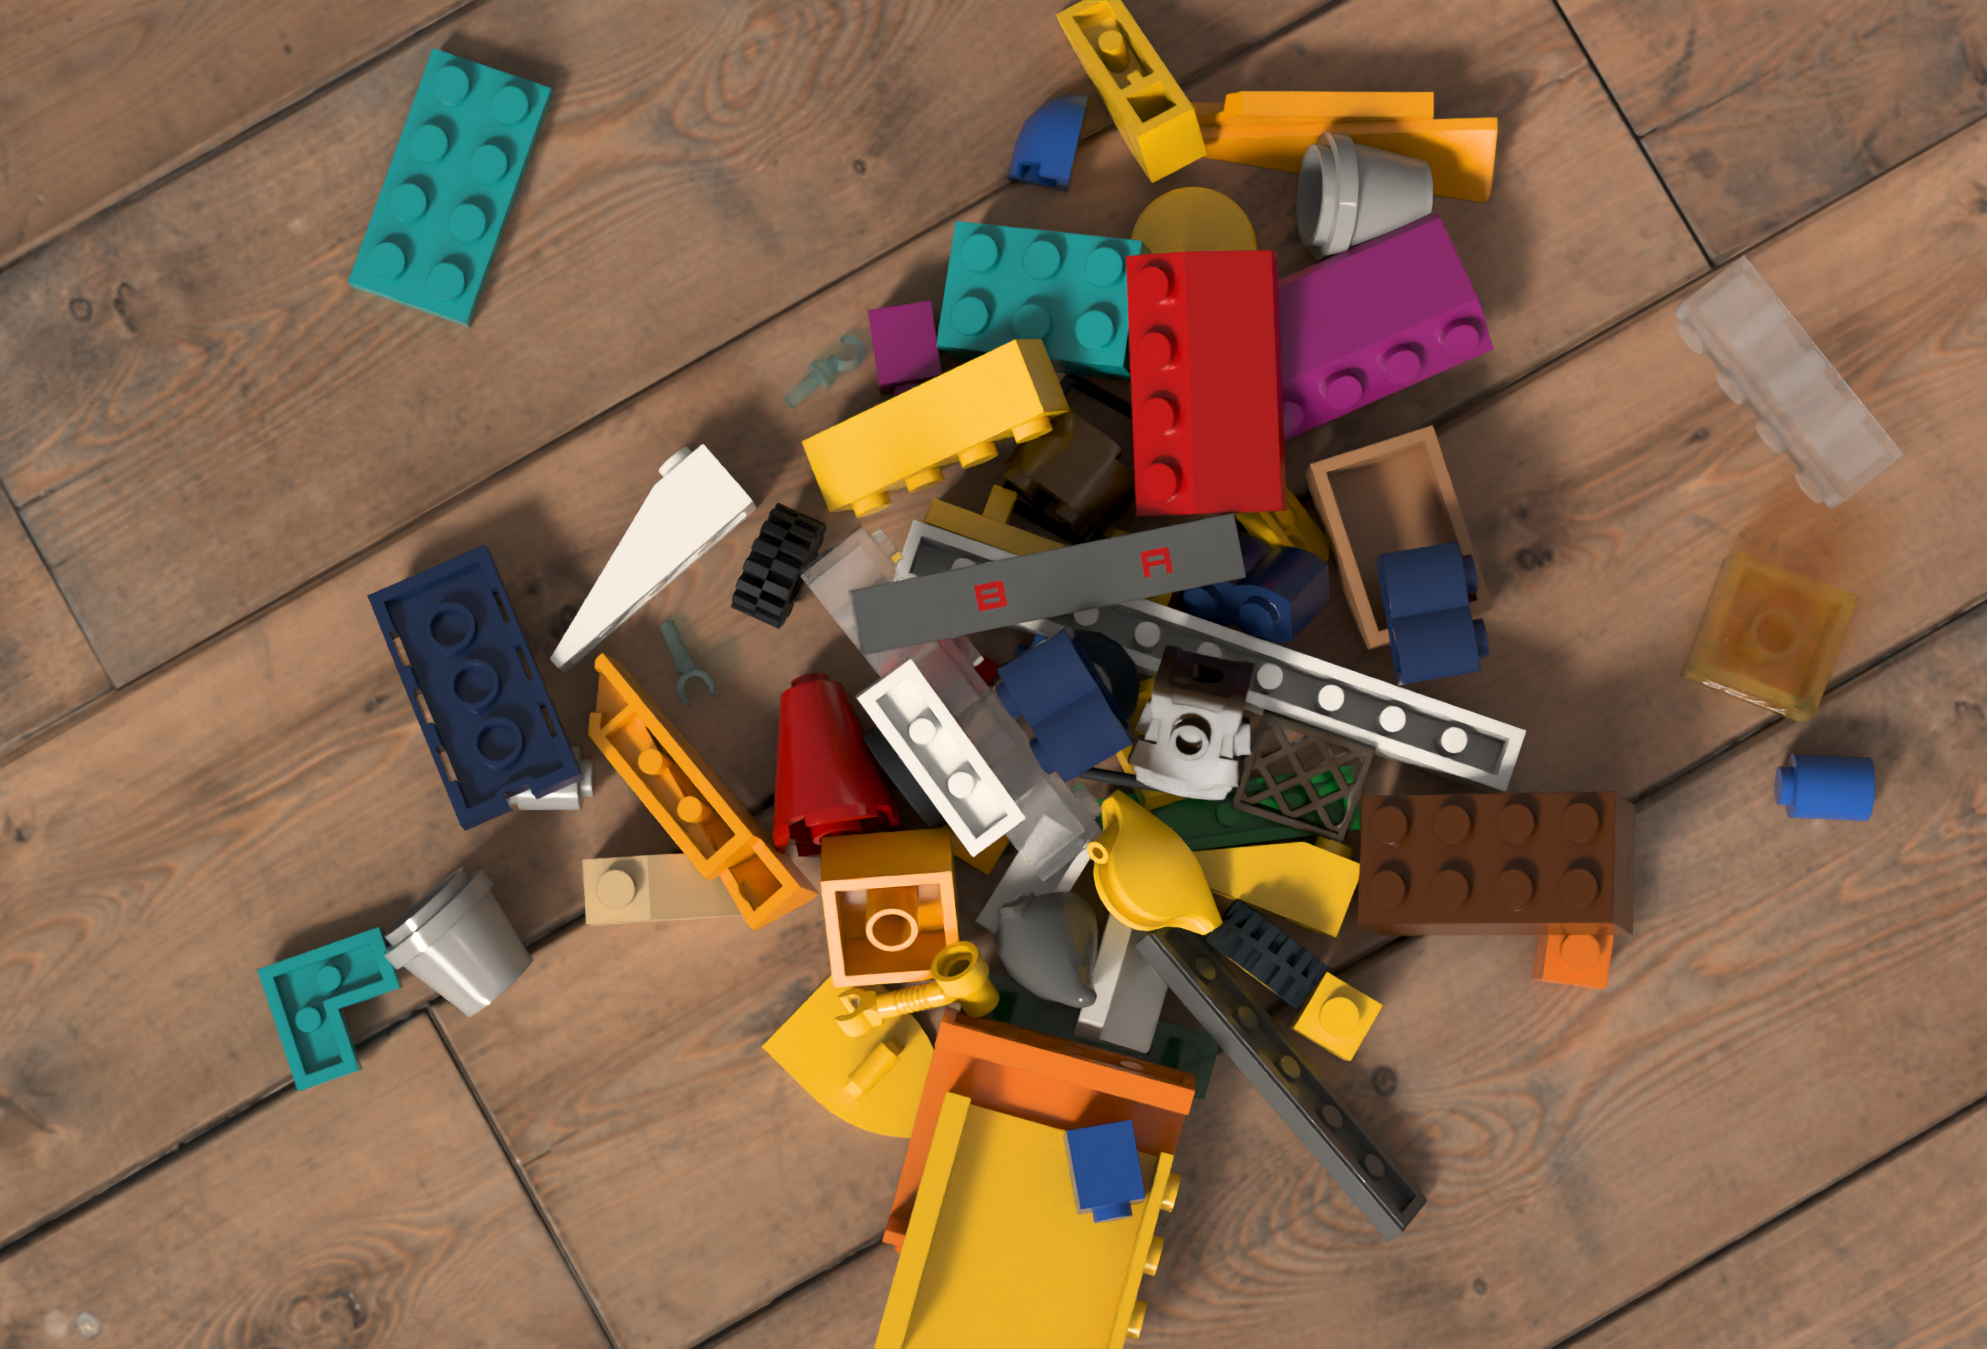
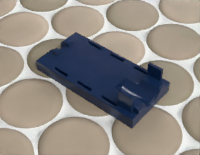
(475, 686)

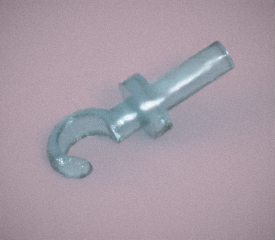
(823, 373)

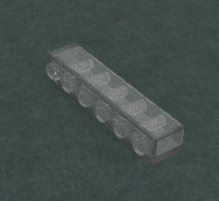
(1058, 817)

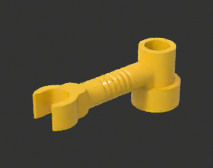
(959, 977)

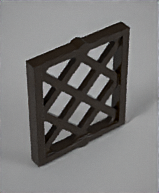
(1286, 816)

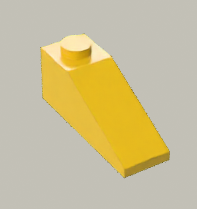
(1134, 86)
(1287, 880)

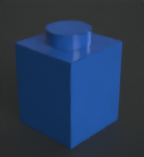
(1104, 1170)

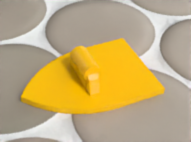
(861, 1079)

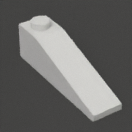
(672, 530)

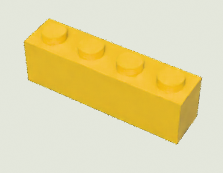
(937, 426)

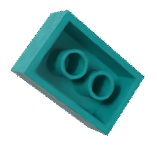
(1042, 287)

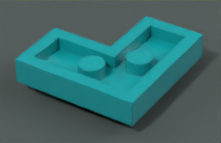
(309, 1002)

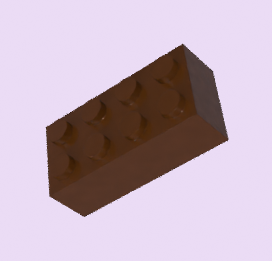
(1497, 864)

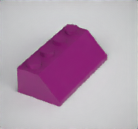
(1375, 323)

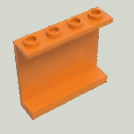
(1040, 1082)

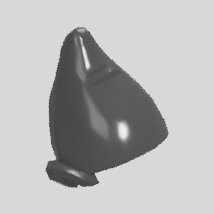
(1050, 946)

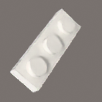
(940, 757)

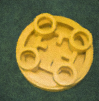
(1194, 222)

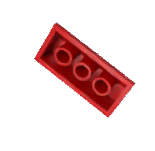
(1206, 382)

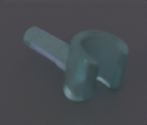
(683, 661)

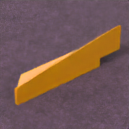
(1280, 126)
(692, 800)

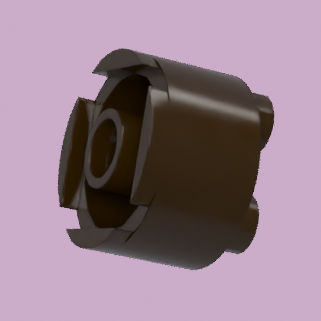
(1077, 474)

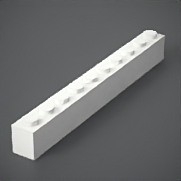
(1284, 681)

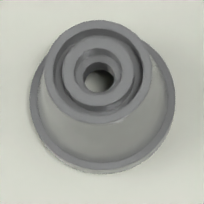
(1357, 194)
(459, 942)

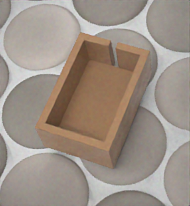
(1387, 502)

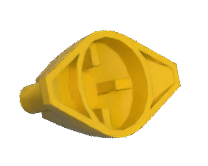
(1149, 872)

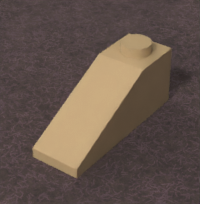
(651, 891)

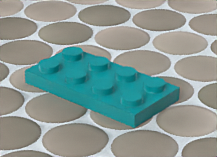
(451, 187)

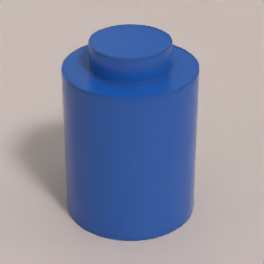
(1826, 787)

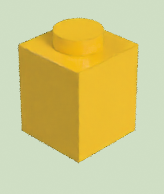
(1336, 1017)

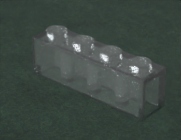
(1786, 384)

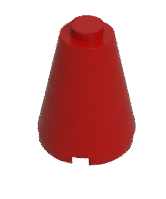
(825, 770)

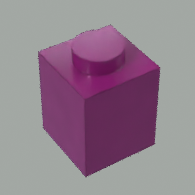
(904, 346)

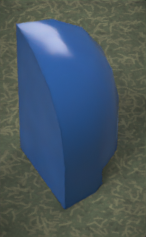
(1049, 143)

